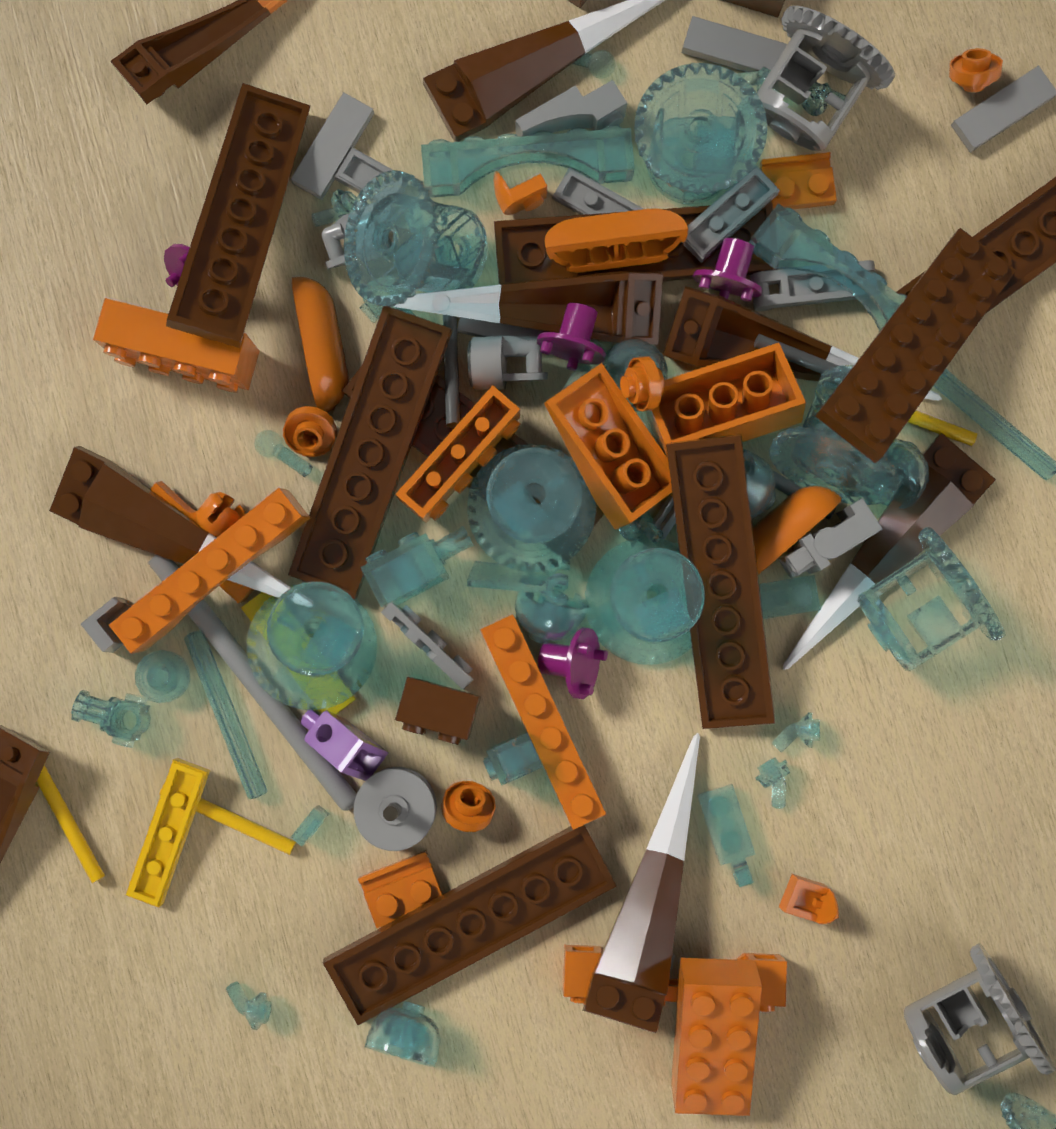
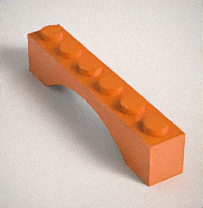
(228, 553)
(543, 722)
(582, 959)

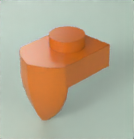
(525, 196)
(809, 900)

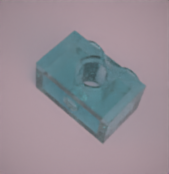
(512, 758)

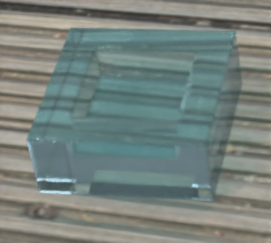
(310, 825)

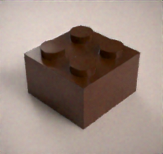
(438, 709)

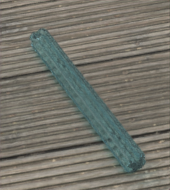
(996, 425)
(225, 715)

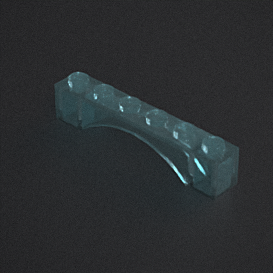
(597, 154)
(791, 244)

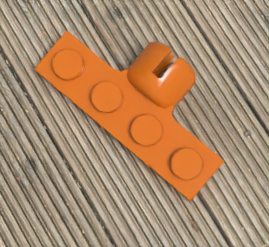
(214, 517)

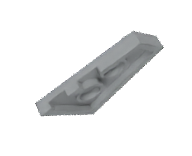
(430, 643)

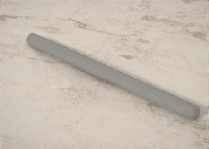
(278, 712)

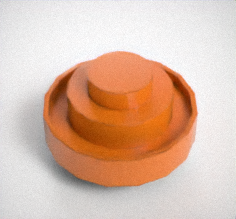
(975, 69)
(643, 383)
(309, 431)
(468, 806)

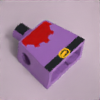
(342, 744)

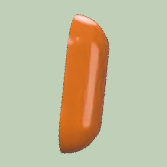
(615, 239)
(320, 342)
(791, 522)

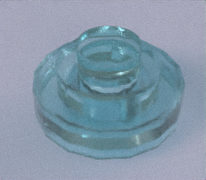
(162, 676)

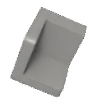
(98, 624)

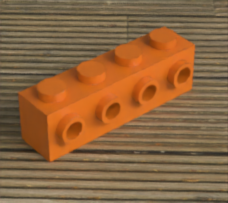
(459, 454)

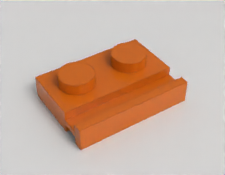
(802, 180)
(400, 888)

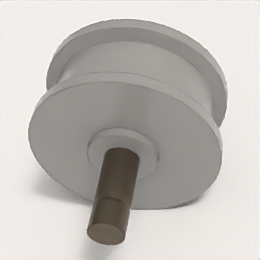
(395, 808)

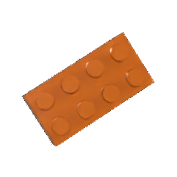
(141, 337)
(732, 397)
(715, 1036)

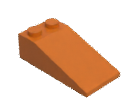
(610, 447)

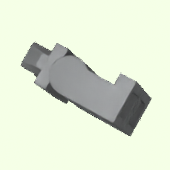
(816, 549)

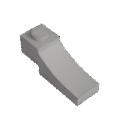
(572, 110)

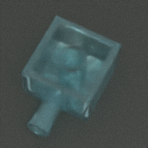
(412, 566)

